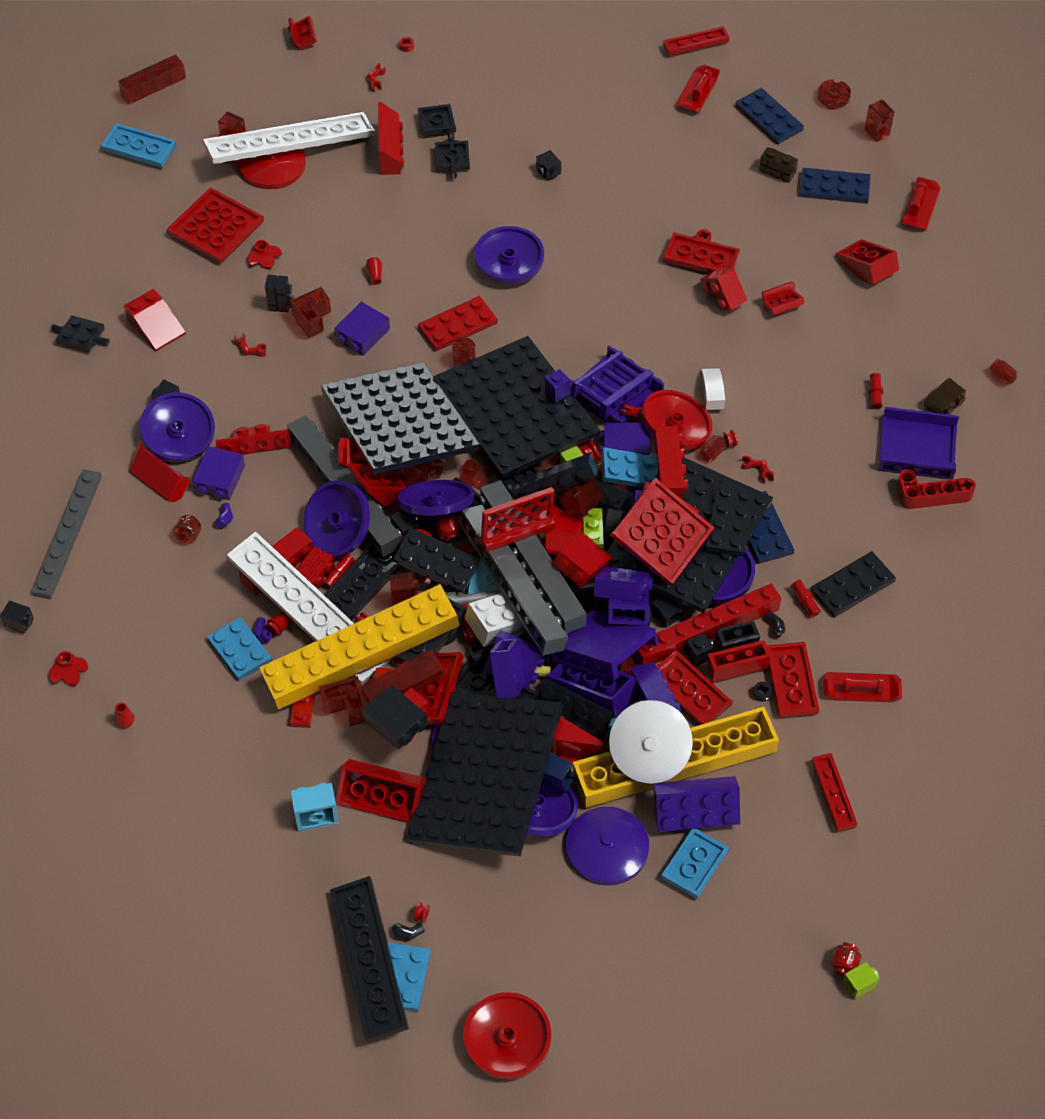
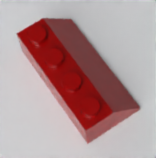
(389, 140)
(379, 790)

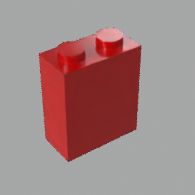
(581, 560)

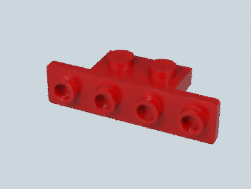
(255, 440)

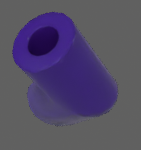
(226, 516)
(259, 631)

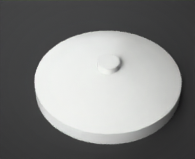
(650, 741)

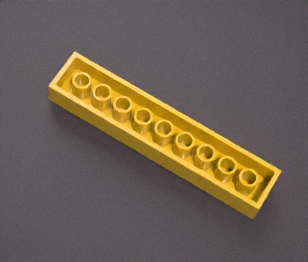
(359, 646)
(713, 748)

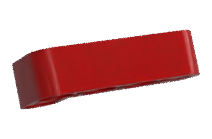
(931, 494)

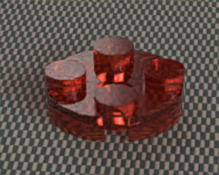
(834, 101)

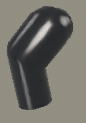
(778, 624)
(406, 933)

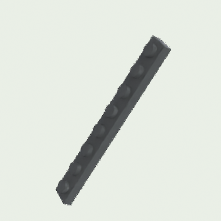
(66, 534)

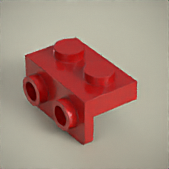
(302, 32)
(781, 298)

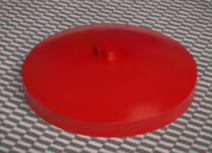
(273, 170)
(680, 410)
(507, 1035)

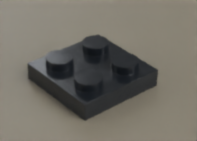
(436, 120)

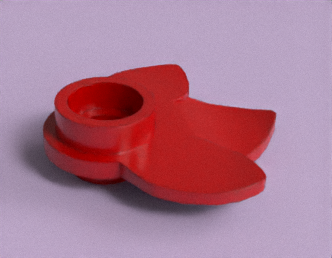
(263, 254)
(68, 671)

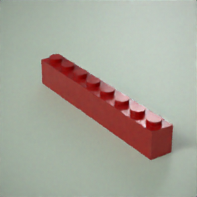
(737, 611)

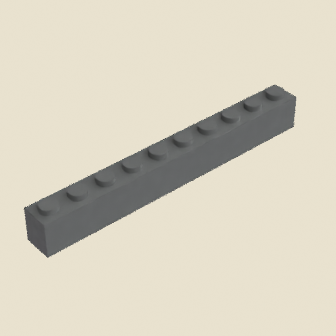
(325, 462)
(539, 566)
(516, 587)

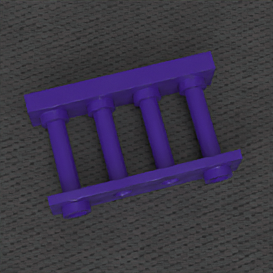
(617, 397)

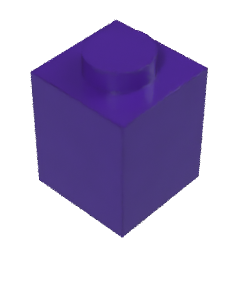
(557, 385)

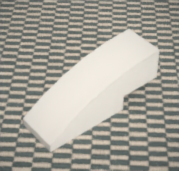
(713, 389)

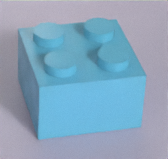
(314, 806)

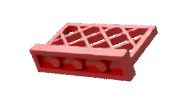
(520, 527)

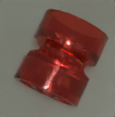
(463, 350)

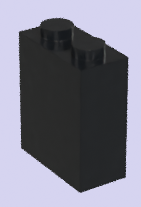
(395, 717)

